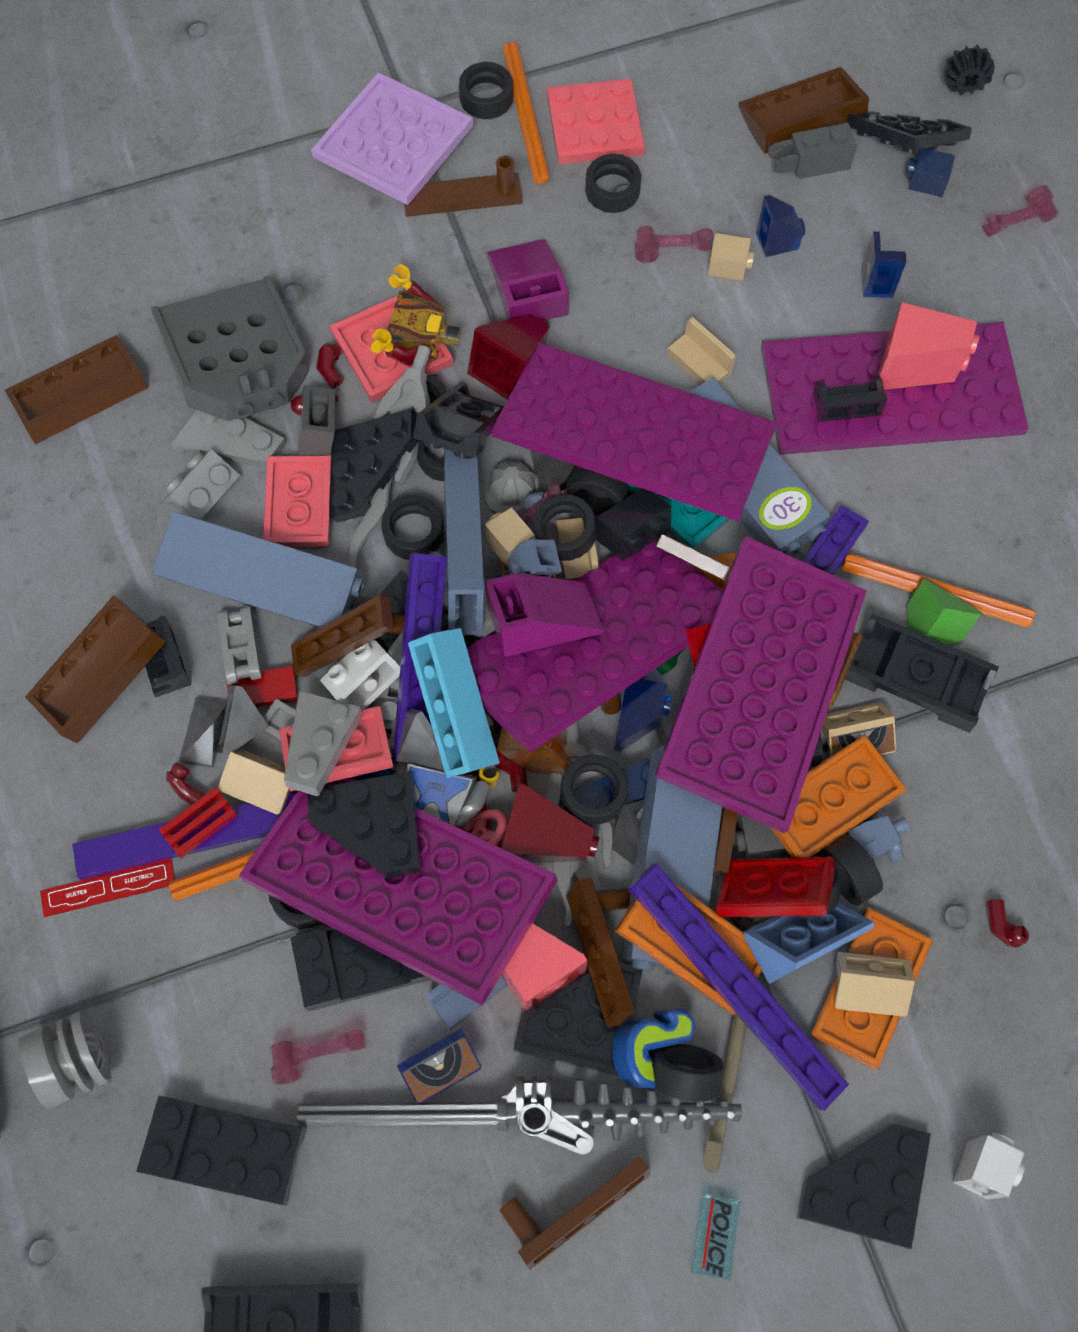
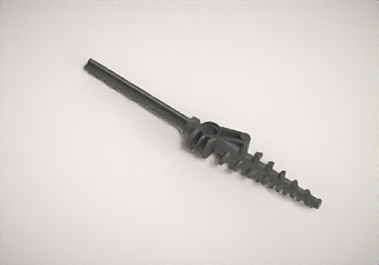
(564, 1123)

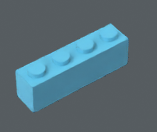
(453, 702)

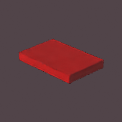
(776, 887)

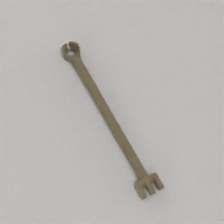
(714, 1145)

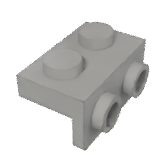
(202, 485)

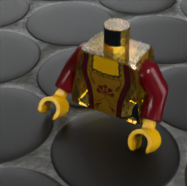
(414, 322)

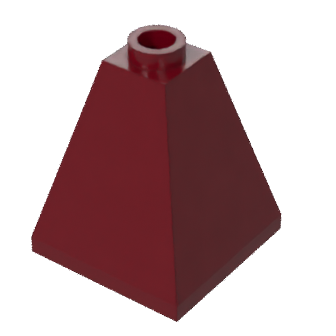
(504, 350)
(545, 831)

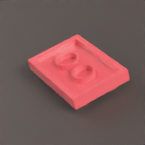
(298, 501)
(365, 751)

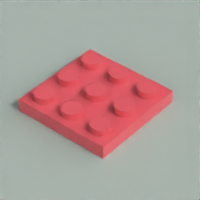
(595, 120)
(375, 370)

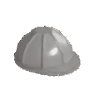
(509, 486)

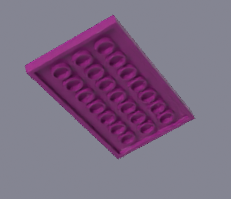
(977, 405)
(636, 431)
(644, 618)
(762, 685)
(447, 923)

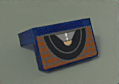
(881, 269)
(439, 1067)

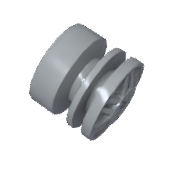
(56, 1063)

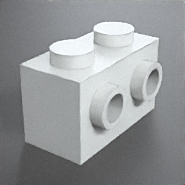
(362, 675)
(990, 1166)

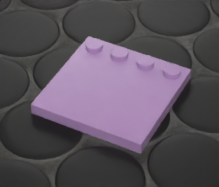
(392, 138)

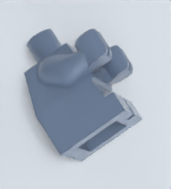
(535, 558)
(881, 836)

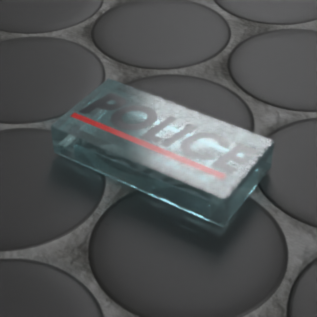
(715, 1236)

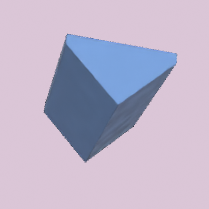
(791, 942)

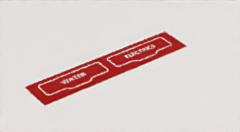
(106, 888)

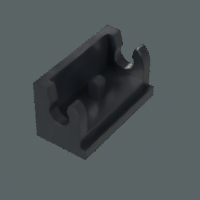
(849, 401)
(166, 667)

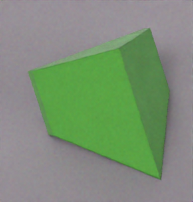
(940, 614)

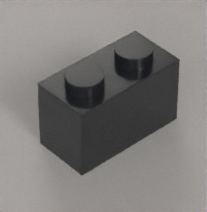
(633, 523)

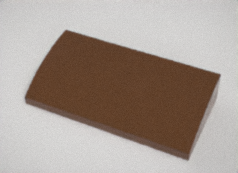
(803, 106)
(76, 389)
(95, 670)

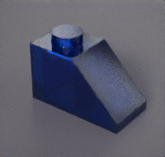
(779, 227)
(641, 711)

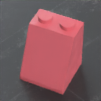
(926, 348)
(542, 967)

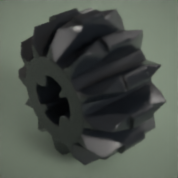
(969, 70)

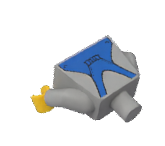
(452, 798)

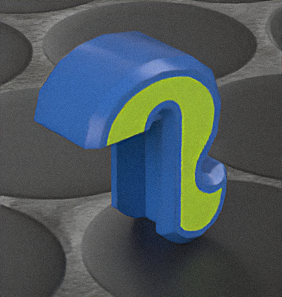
(641, 1035)

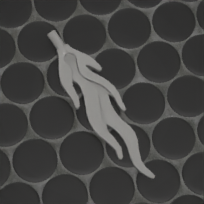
(405, 394)
(582, 869)

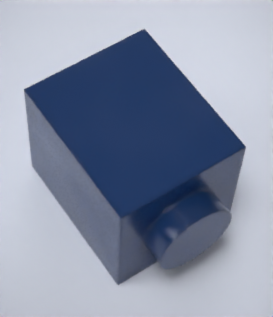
(930, 172)

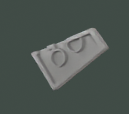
(234, 439)
(318, 740)

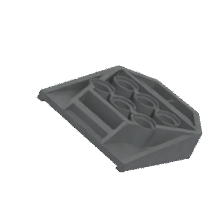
(233, 350)

